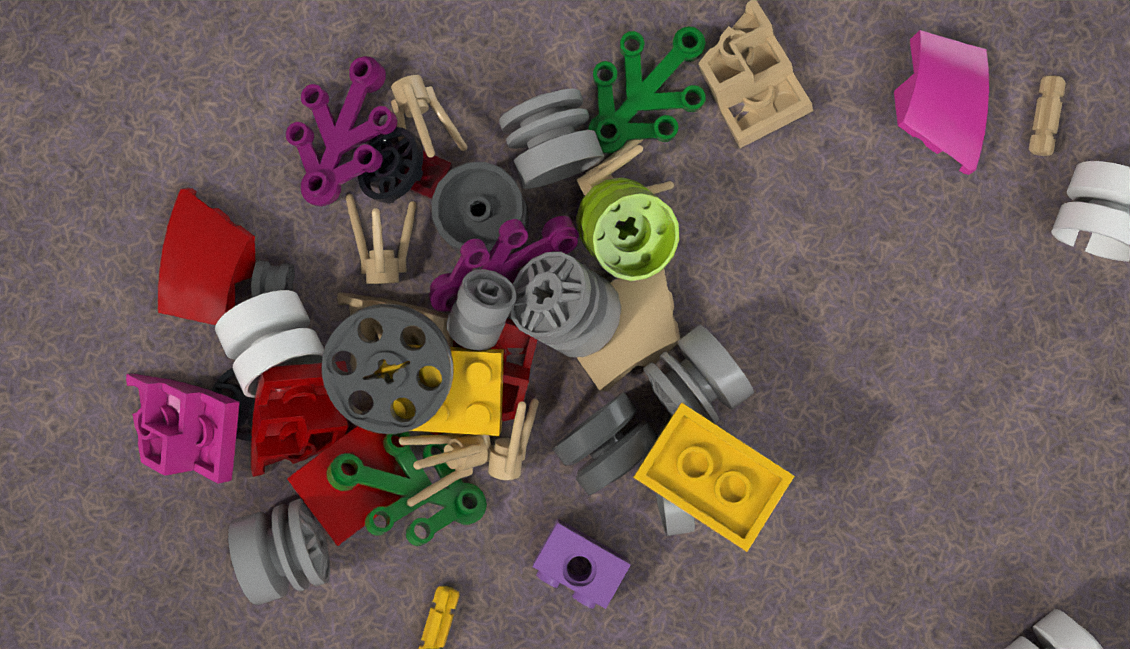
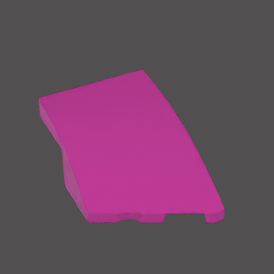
(946, 97)
(196, 431)

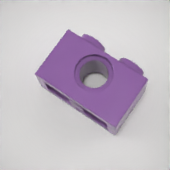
(606, 565)

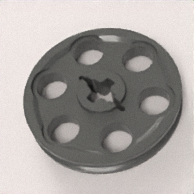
(381, 387)

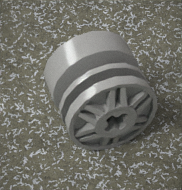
(548, 130)
(565, 305)
(700, 378)
(278, 552)

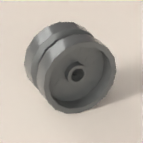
(474, 188)
(610, 448)

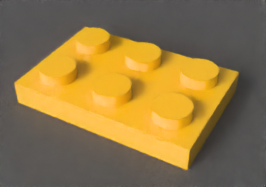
(474, 397)
(713, 477)

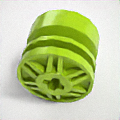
(640, 245)

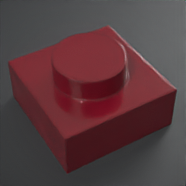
(434, 171)

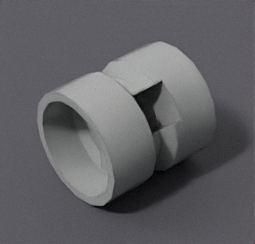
(481, 309)

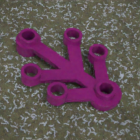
(341, 136)
(558, 236)

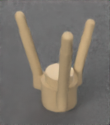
(413, 100)
(614, 162)
(380, 264)
(508, 453)
(460, 454)

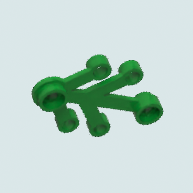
(643, 95)
(414, 483)

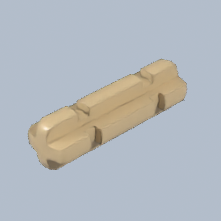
(1047, 115)

